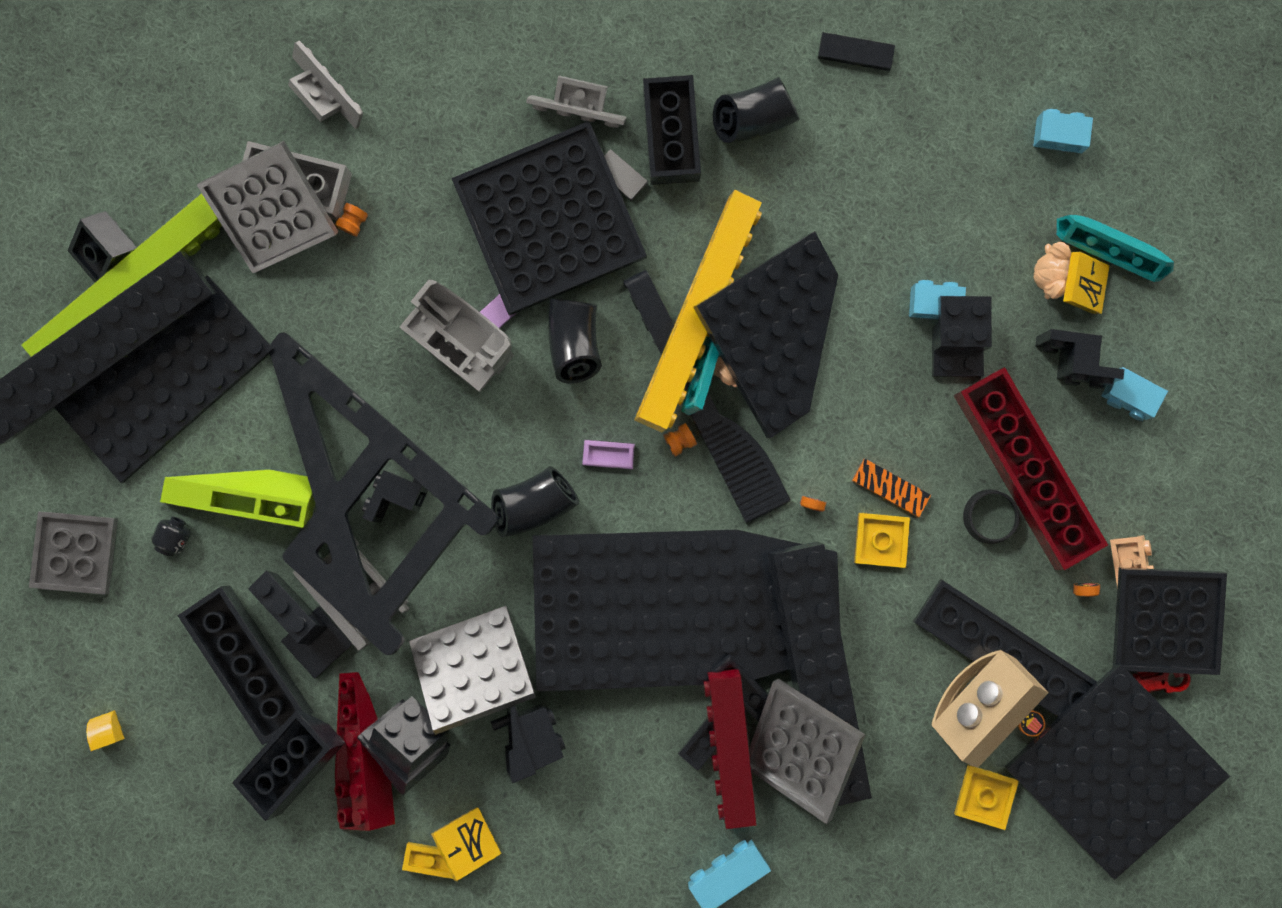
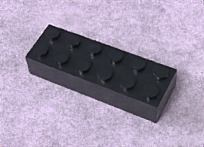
(243, 662)

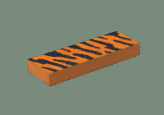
(891, 487)

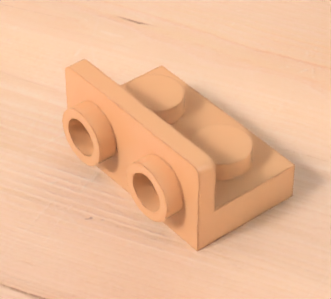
(1130, 553)

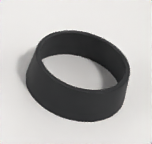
(967, 517)

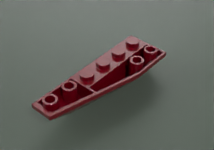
(360, 784)

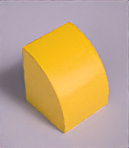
(103, 730)

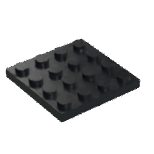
(1170, 620)

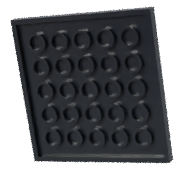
(549, 218)
(1117, 771)

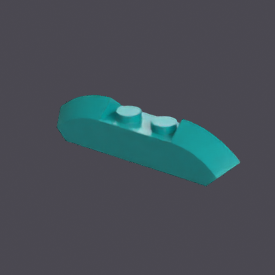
(1114, 247)

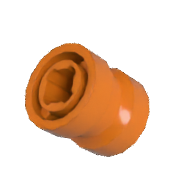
(351, 219)
(680, 439)

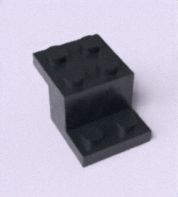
(961, 336)
(1079, 358)
(395, 489)

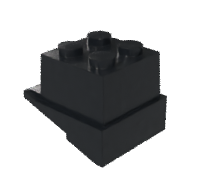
(530, 740)
(405, 744)

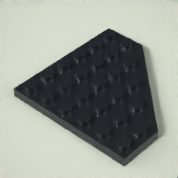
(774, 330)

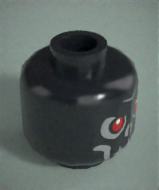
(170, 536)

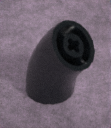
(753, 112)
(573, 340)
(532, 502)

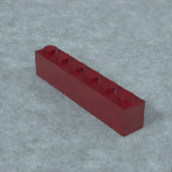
(732, 749)

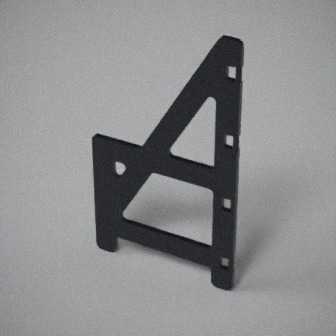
(344, 579)

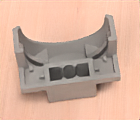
(458, 335)

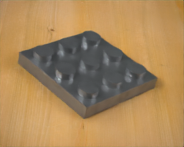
(73, 553)

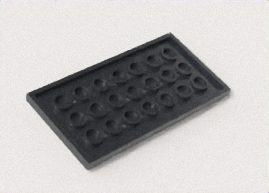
(165, 385)

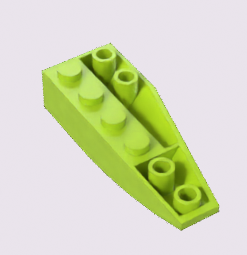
(247, 494)

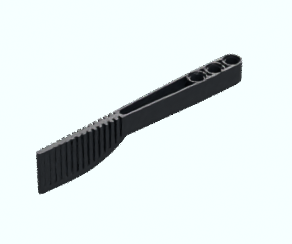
(735, 452)

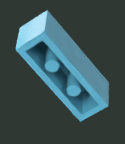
(728, 875)

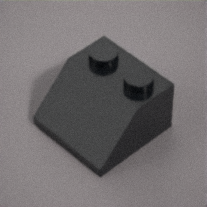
(99, 245)

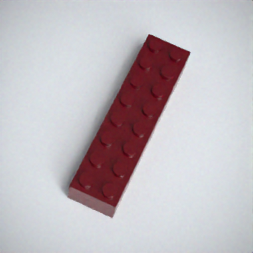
(1030, 470)

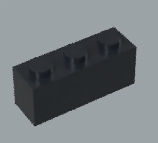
(287, 608)

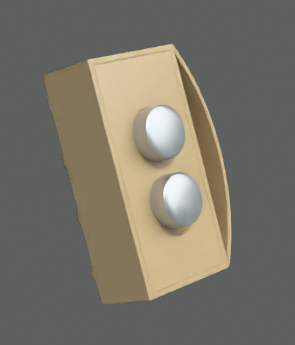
(987, 707)

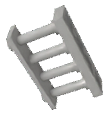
(346, 627)

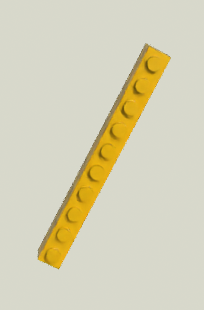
(688, 333)

